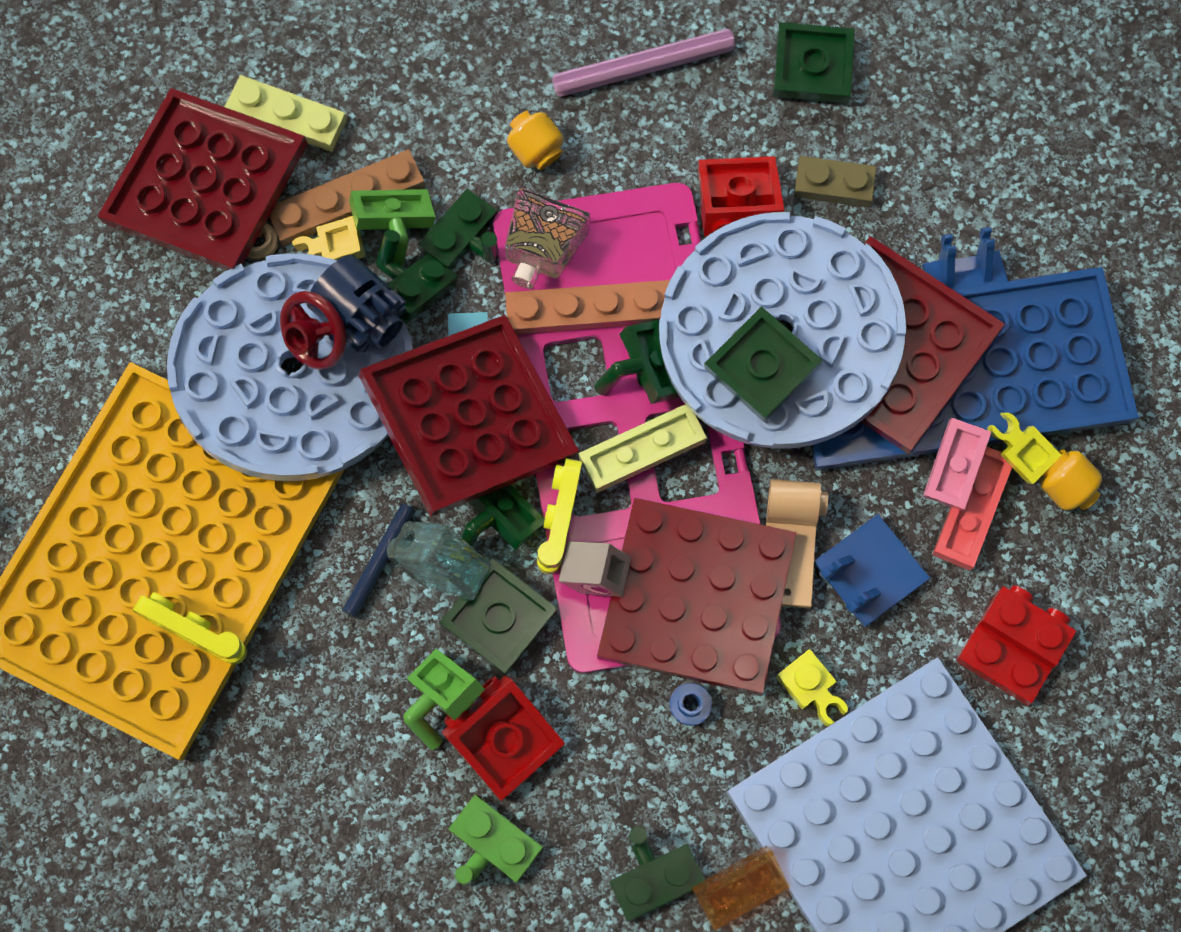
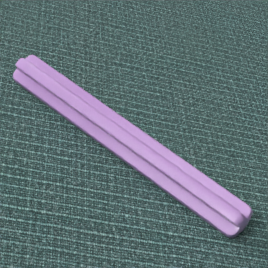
(643, 62)

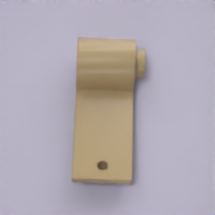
(797, 508)

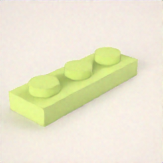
(289, 111)
(642, 448)

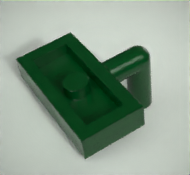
(461, 230)
(420, 283)
(645, 360)
(508, 514)
(656, 879)

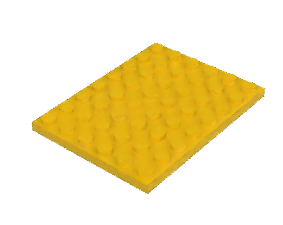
(138, 518)

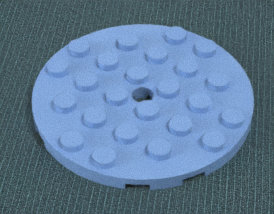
(801, 273)
(241, 401)

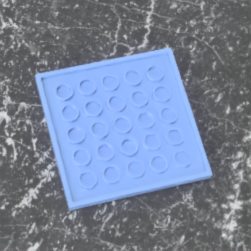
(907, 819)

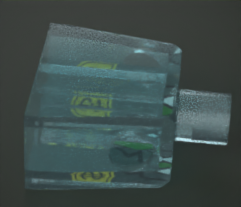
(423, 550)

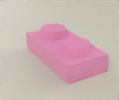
(957, 464)

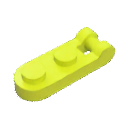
(559, 516)
(191, 629)

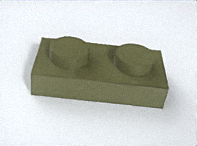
(834, 181)

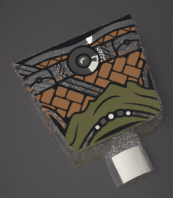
(543, 236)

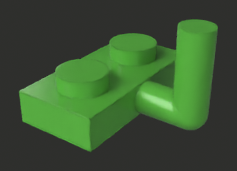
(392, 211)
(443, 686)
(494, 842)

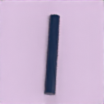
(376, 563)

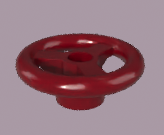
(303, 333)

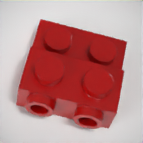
(737, 190)
(1016, 643)
(502, 736)

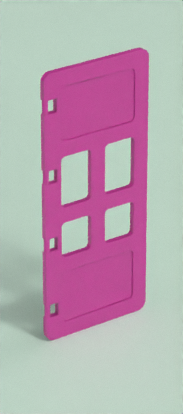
(627, 242)

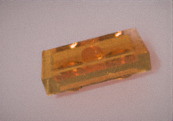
(740, 887)

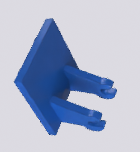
(969, 271)
(871, 570)

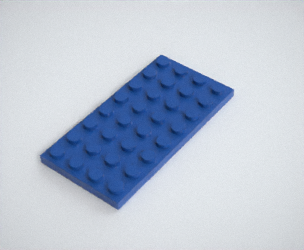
(1049, 367)

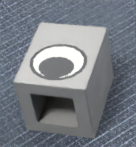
(595, 568)

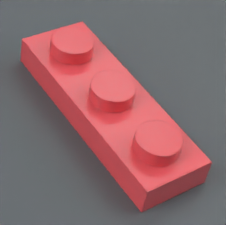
(966, 529)

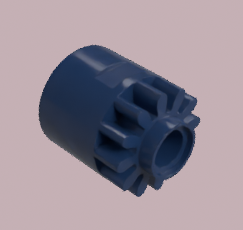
(363, 301)

